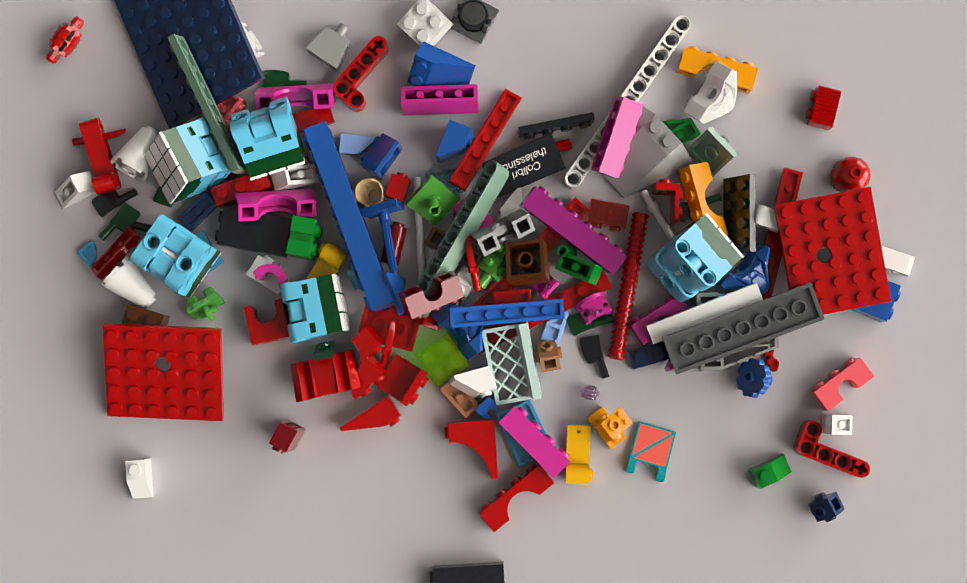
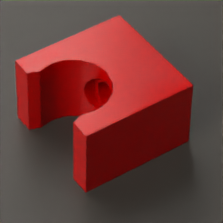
(271, 331)

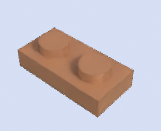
(463, 402)

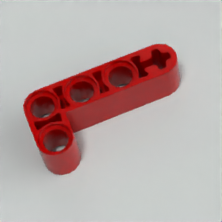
(364, 70)
(100, 156)
(831, 454)

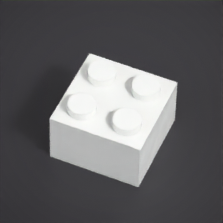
(425, 23)

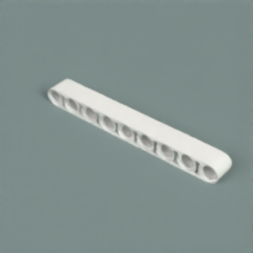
(894, 260)

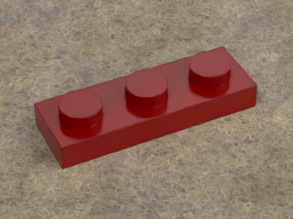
(115, 253)

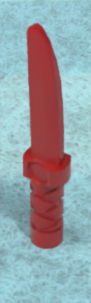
(78, 141)
(473, 269)
(386, 351)

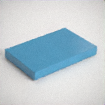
(521, 455)

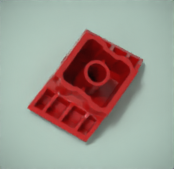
(324, 377)

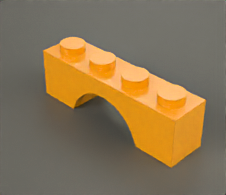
(695, 61)
(695, 180)

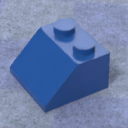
(454, 141)
(381, 155)

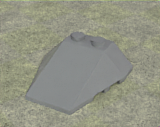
(652, 156)

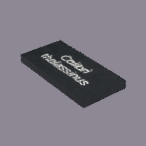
(529, 163)

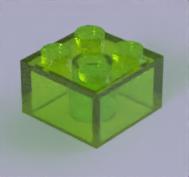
(442, 359)

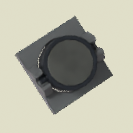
(473, 17)

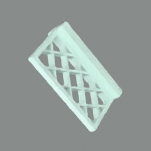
(528, 365)

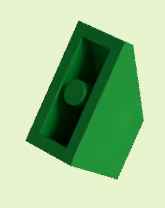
(770, 471)

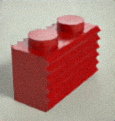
(823, 107)

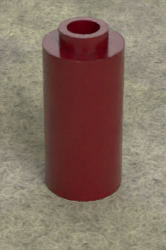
(398, 235)

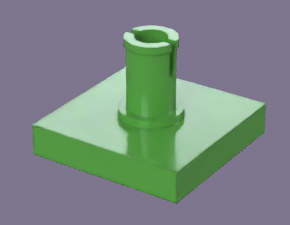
(433, 200)

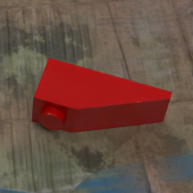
(379, 415)

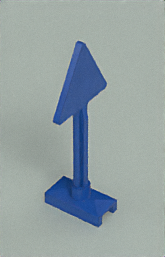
(382, 211)

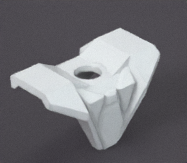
(725, 82)

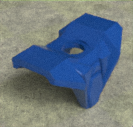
(750, 271)
(468, 338)

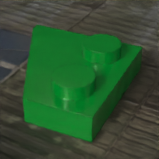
(683, 129)

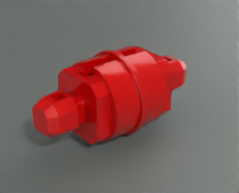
(64, 40)

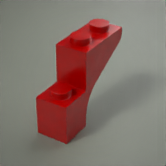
(370, 369)

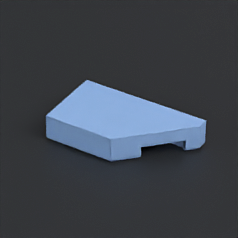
(354, 144)
(554, 328)

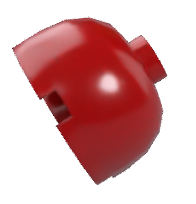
(850, 174)

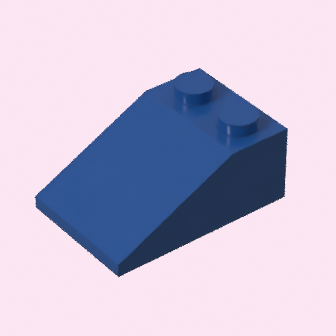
(438, 67)

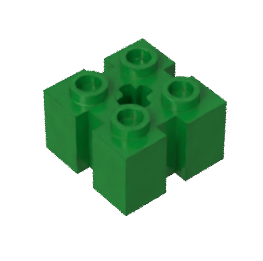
(304, 238)

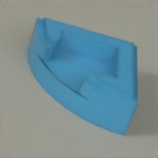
(89, 253)
(352, 276)

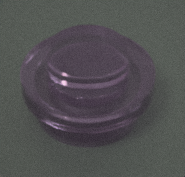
(589, 392)

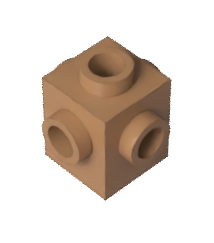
(548, 355)

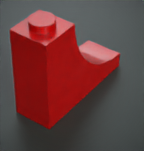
(478, 436)

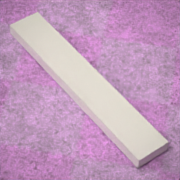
(703, 312)

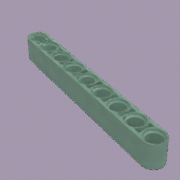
(465, 223)

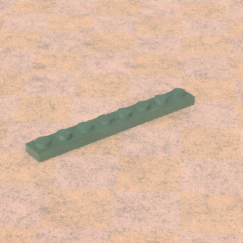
(209, 108)

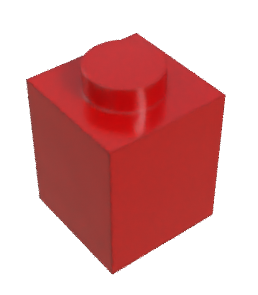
(398, 187)

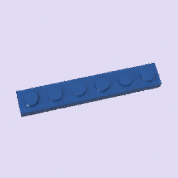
(506, 313)

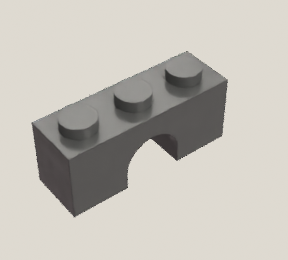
(513, 225)

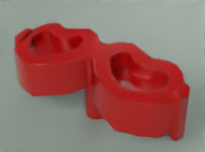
(771, 361)

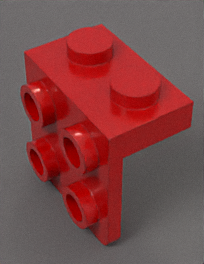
(665, 187)
(403, 380)

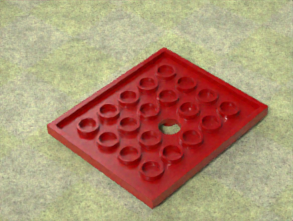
(850, 231)
(141, 390)

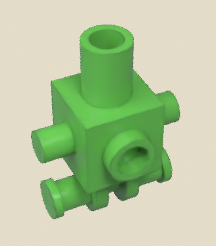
(493, 267)

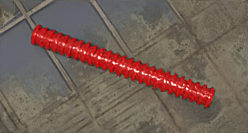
(628, 285)

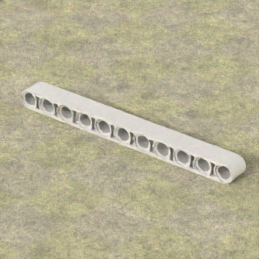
(640, 78)

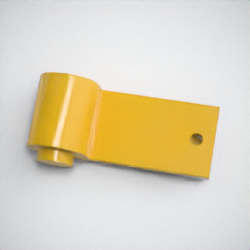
(329, 261)
(578, 450)

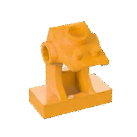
(610, 426)

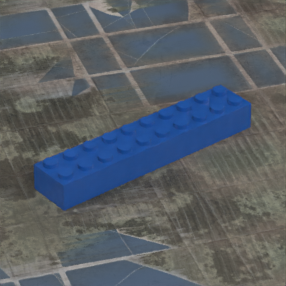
(349, 215)

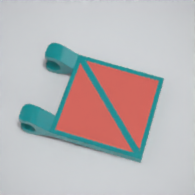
(653, 447)

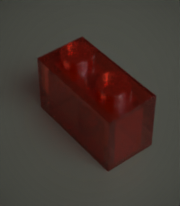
(608, 215)

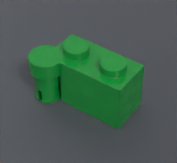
(577, 267)

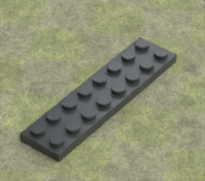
(743, 328)

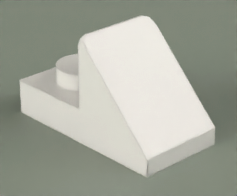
(836, 424)

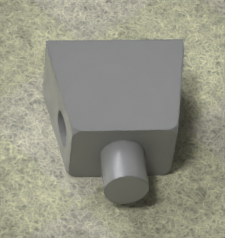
(330, 46)

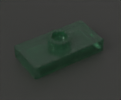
(324, 350)

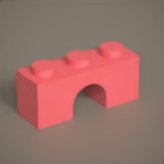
(827, 392)

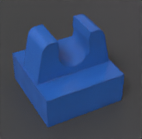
(483, 408)

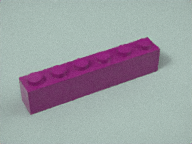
(573, 230)

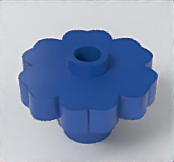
(753, 378)

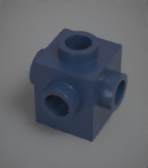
(826, 506)

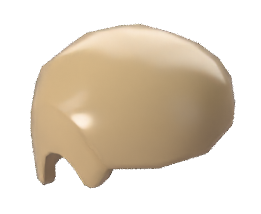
(369, 192)

